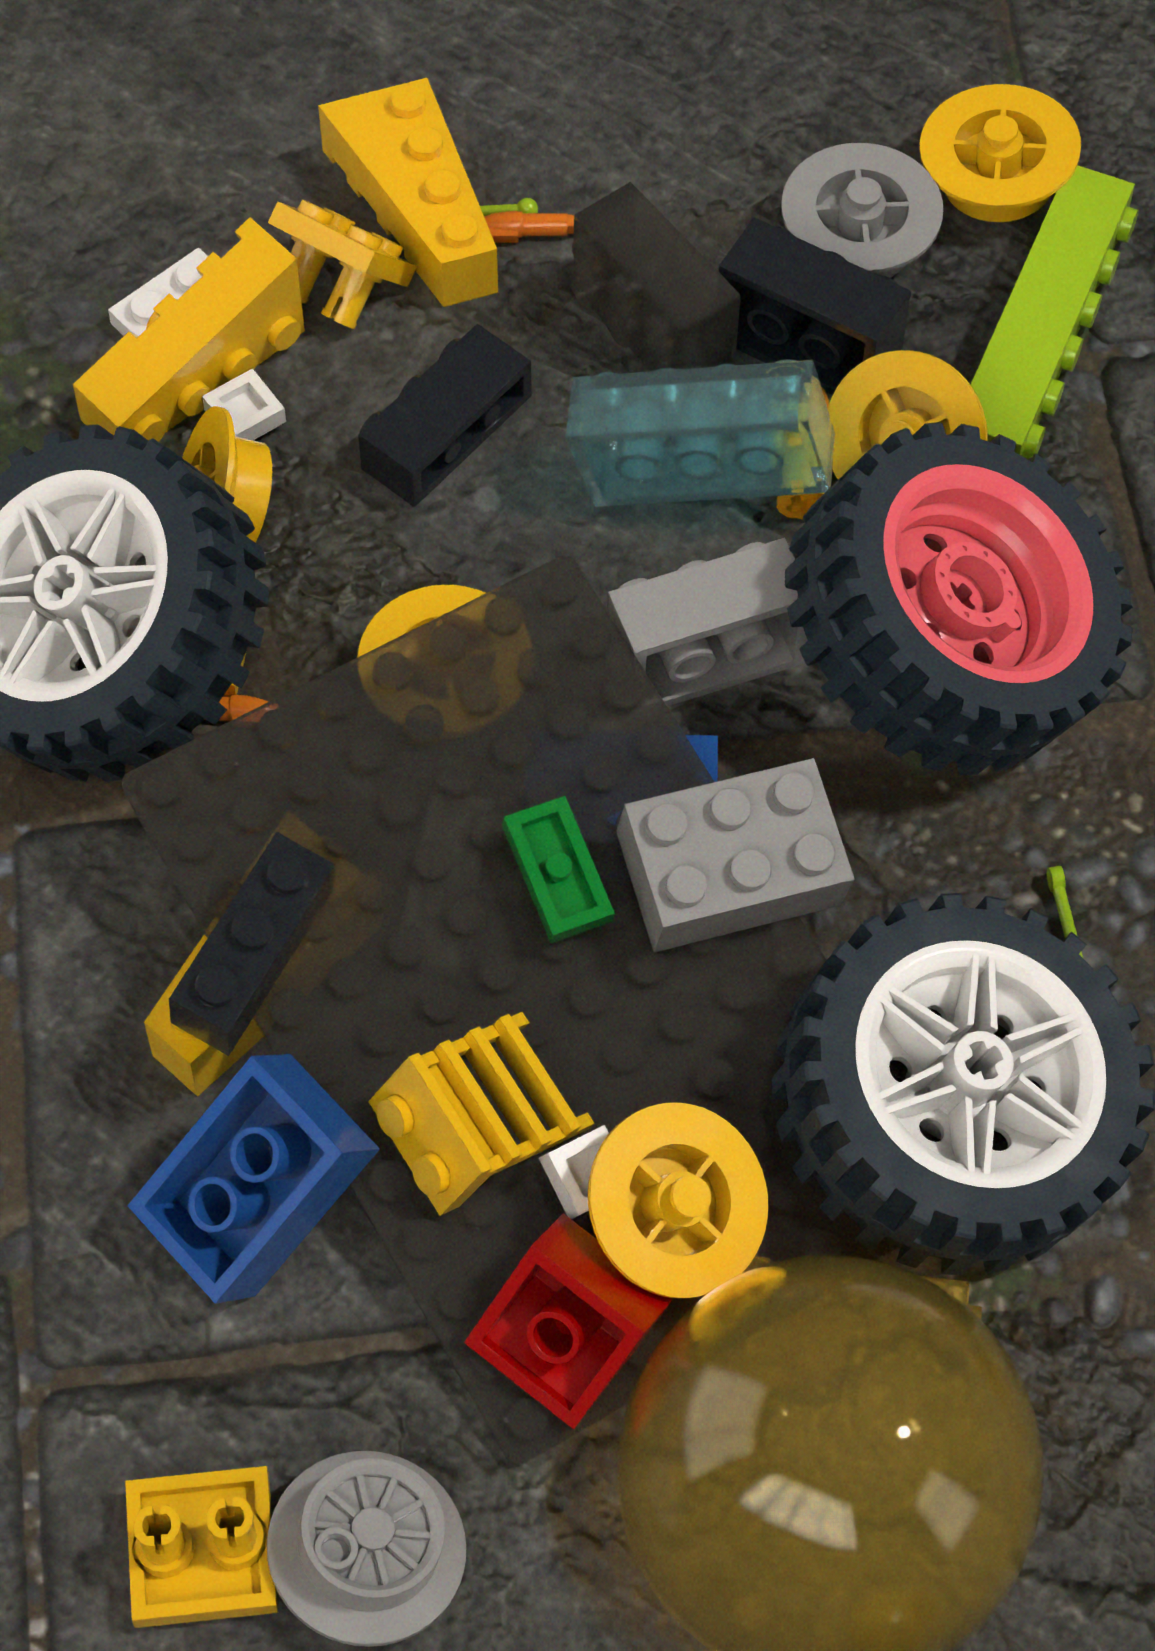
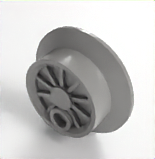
(864, 205)
(366, 1548)

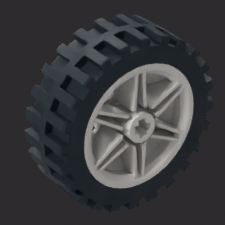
(152, 636)
(863, 1125)

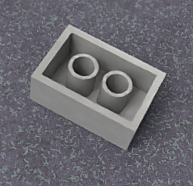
(711, 622)
(734, 854)

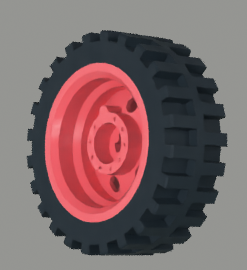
(982, 633)

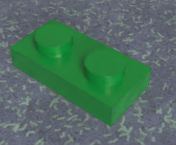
(558, 869)

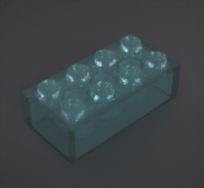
(701, 433)

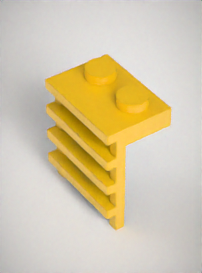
(450, 1127)

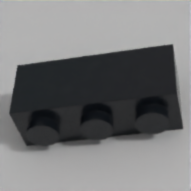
(444, 414)
(252, 943)

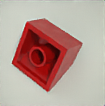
(565, 1321)

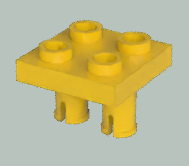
(364, 255)
(199, 1547)

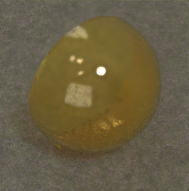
(830, 1462)

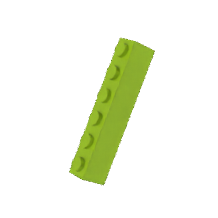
(1050, 305)

